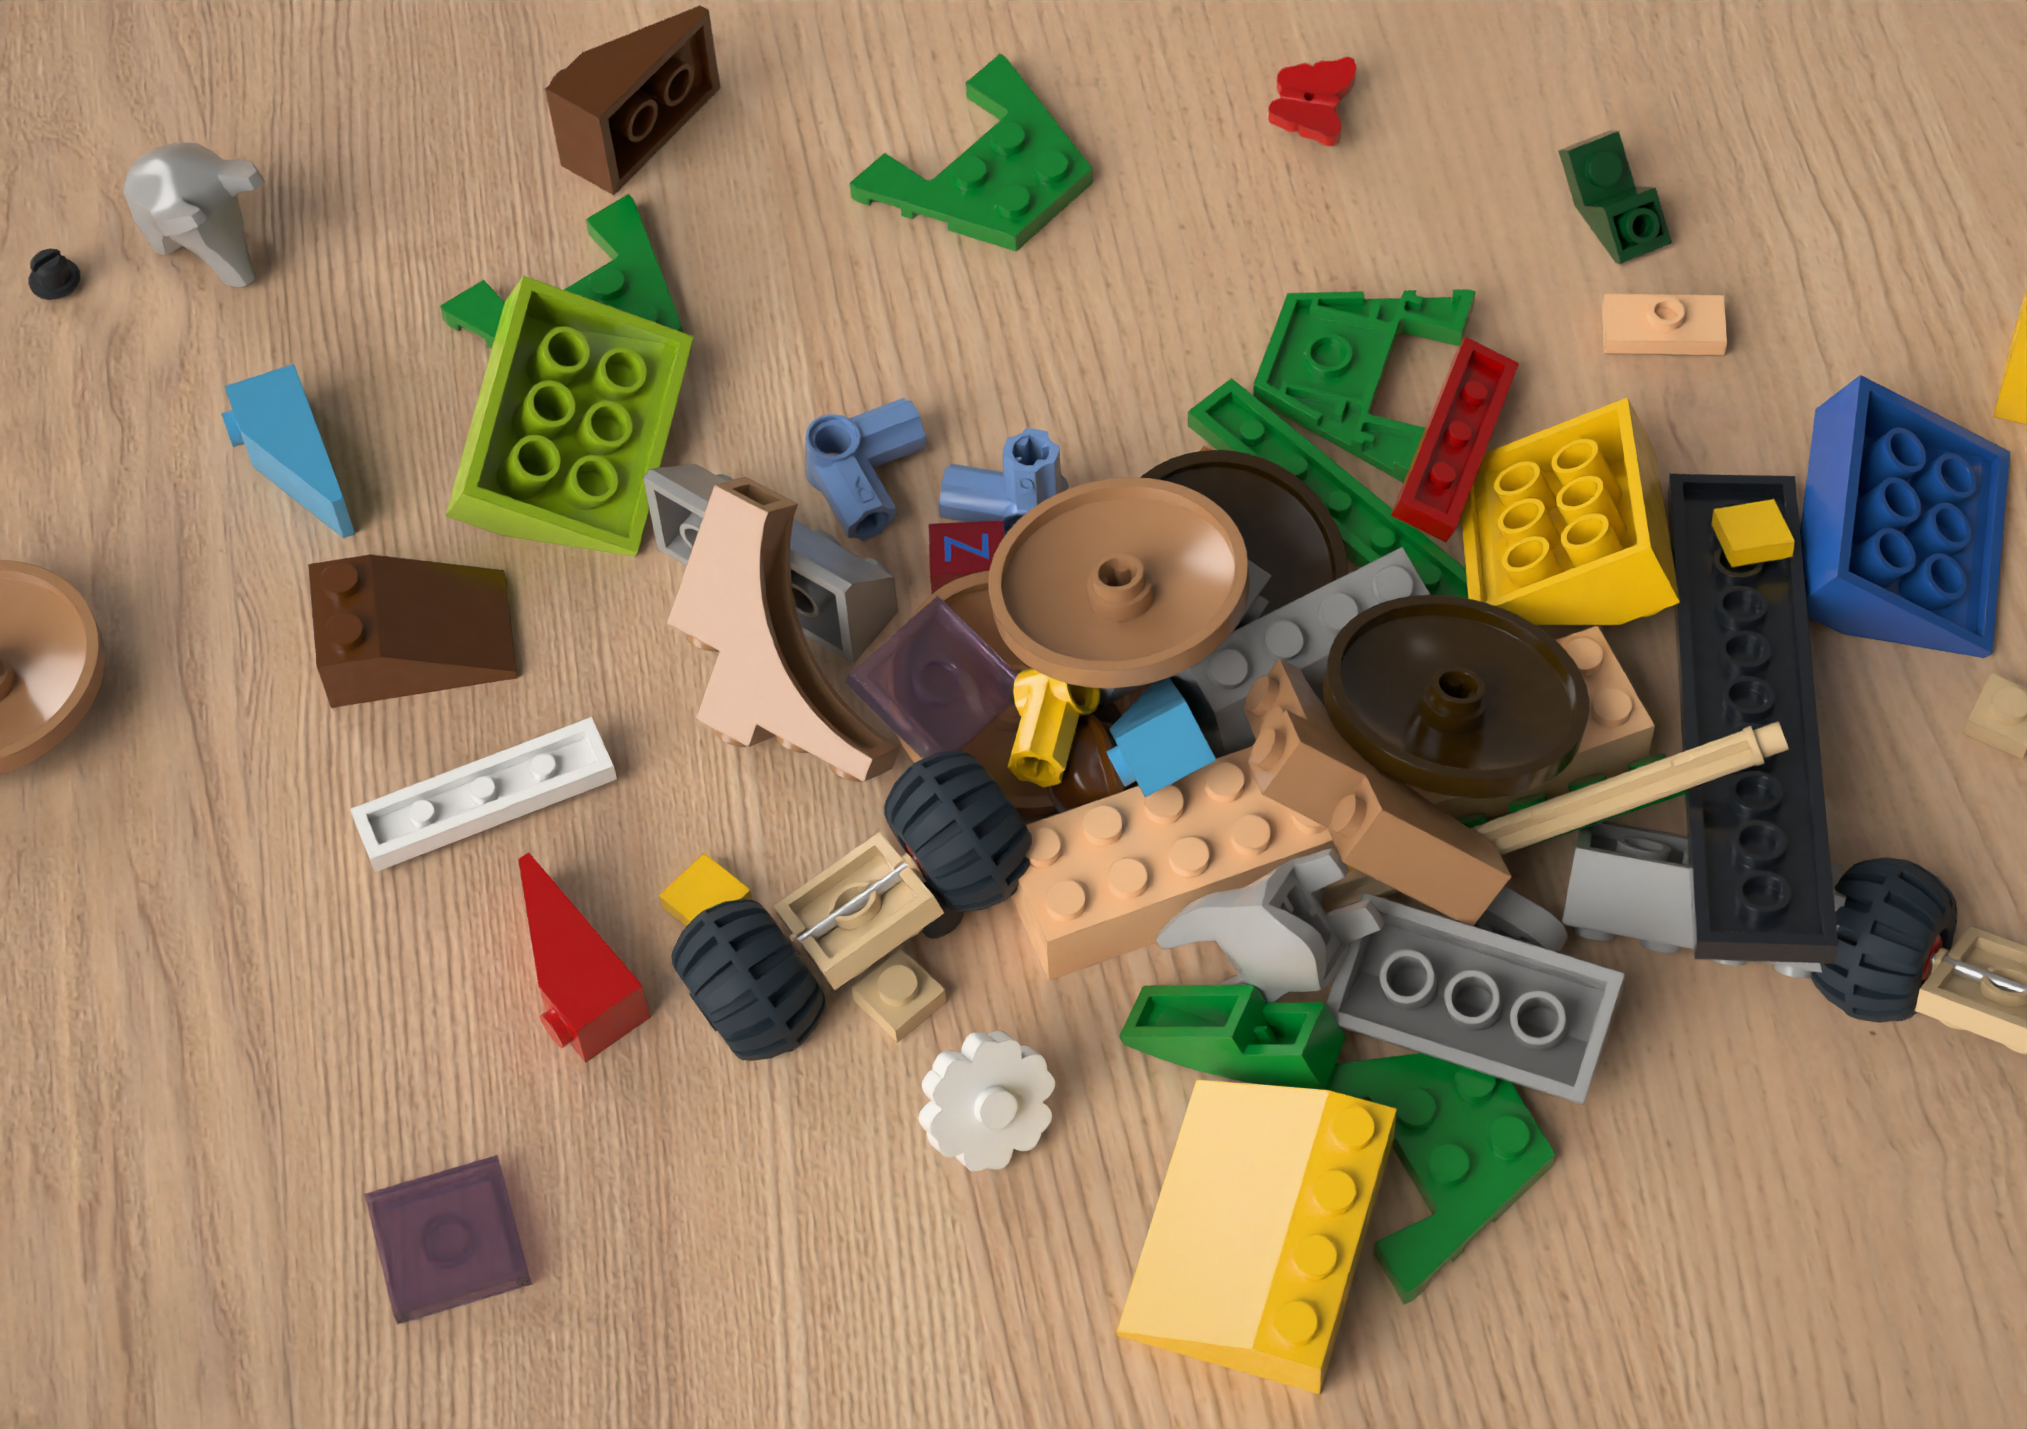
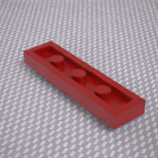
(1455, 440)

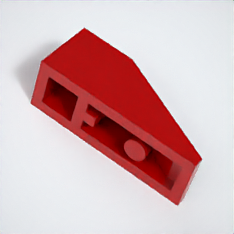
(582, 982)

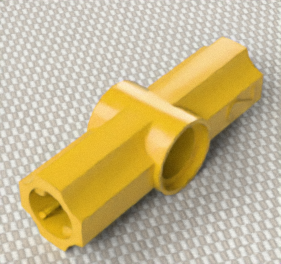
(1047, 725)

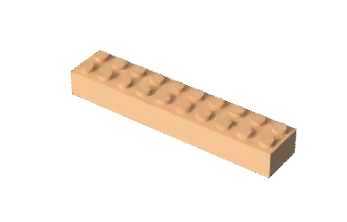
(1130, 862)

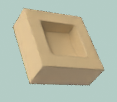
(2000, 716)
(899, 995)

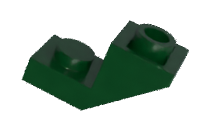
(1603, 191)

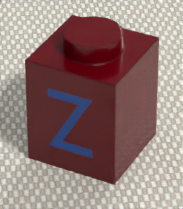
(961, 549)

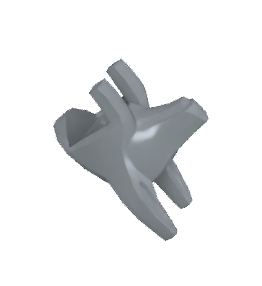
(190, 200)
(1277, 927)

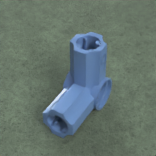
(861, 445)
(1028, 479)

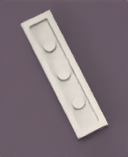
(483, 794)

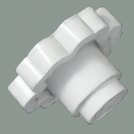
(986, 1100)

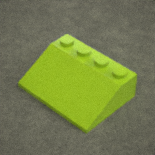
(569, 422)

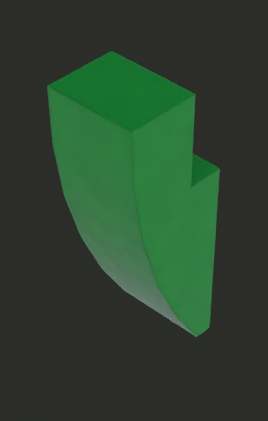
(1236, 1034)

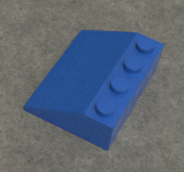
(1902, 523)

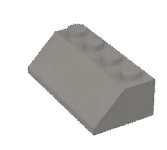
(835, 593)
(1295, 633)
(1639, 888)
(1478, 1000)

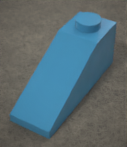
(285, 443)
(1158, 740)

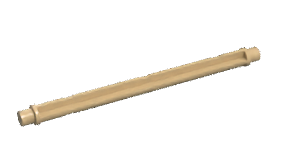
(1598, 801)

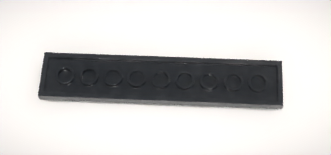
(1745, 662)

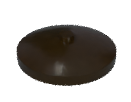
(1276, 513)
(1455, 696)

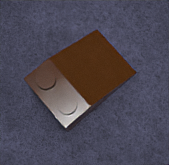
(632, 97)
(408, 627)

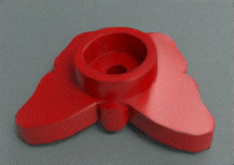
(1312, 98)

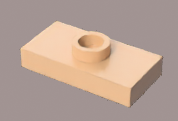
(1664, 324)

